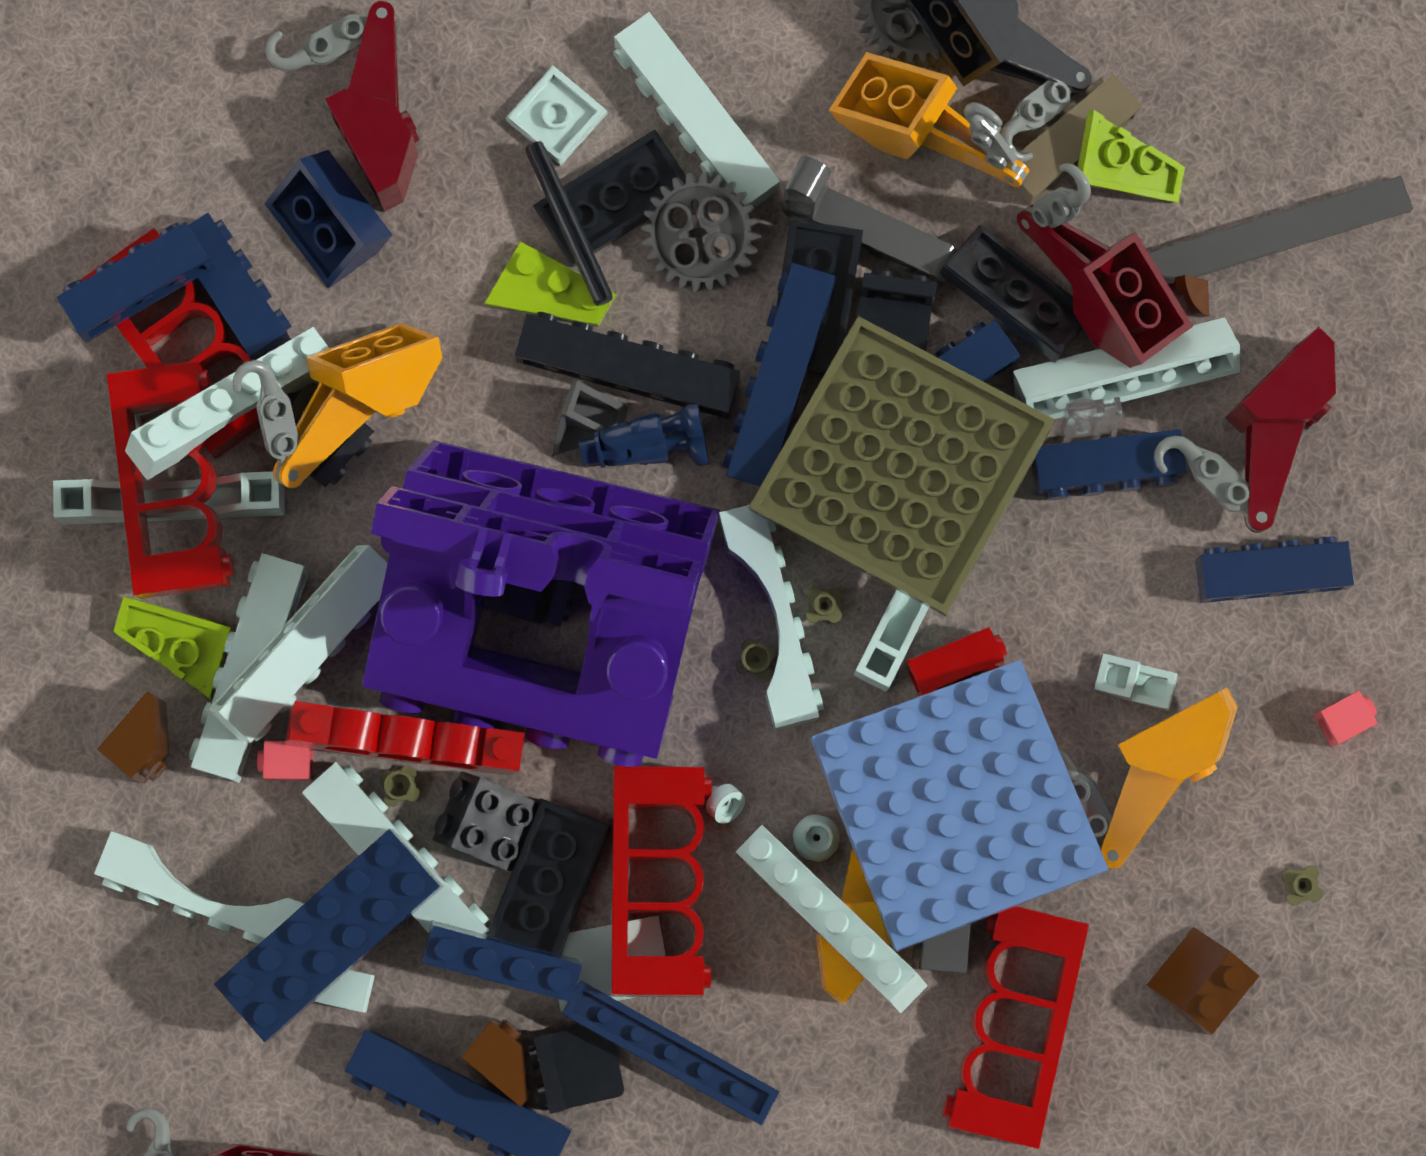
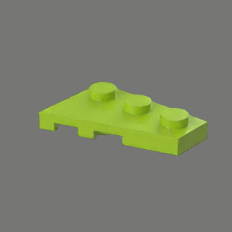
(1126, 165)
(542, 284)
(177, 640)

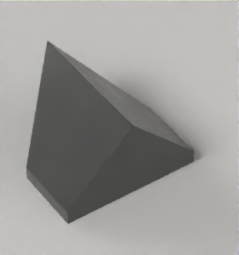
(584, 414)

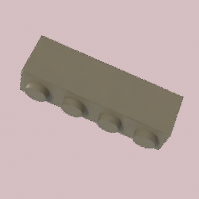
(1064, 139)

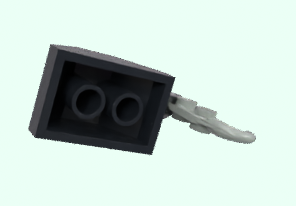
(989, 36)

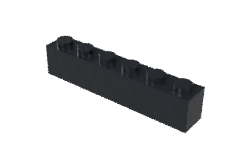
(627, 365)

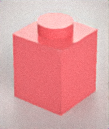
(1346, 718)
(285, 762)

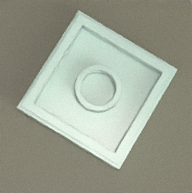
(556, 115)

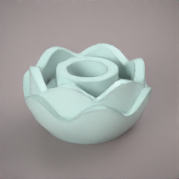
(816, 850)

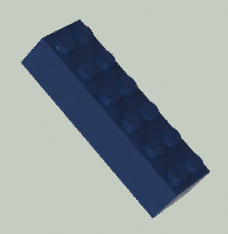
(328, 935)

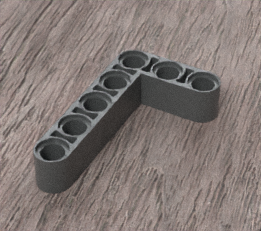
(884, 236)

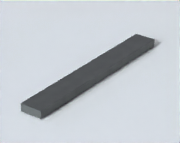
(1283, 230)

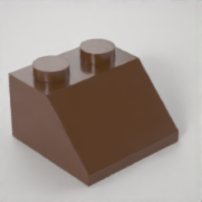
(140, 740)
(1202, 981)
(501, 1059)

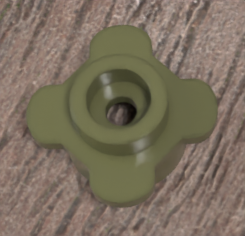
(816, 612)
(752, 649)
(390, 781)
(1295, 893)

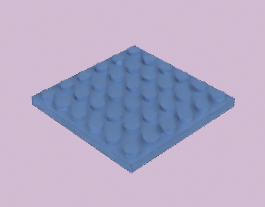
(958, 805)

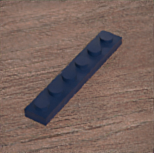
(670, 1052)

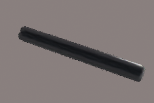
(569, 223)

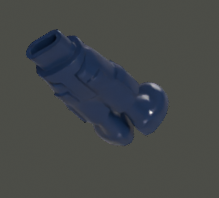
(645, 441)

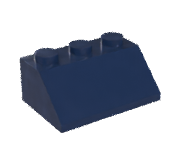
(327, 217)

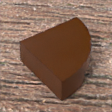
(1195, 294)

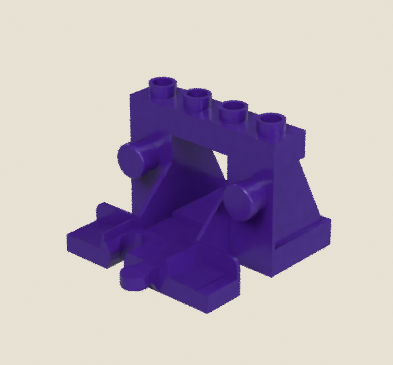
(491, 521)

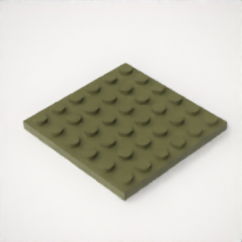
(902, 465)

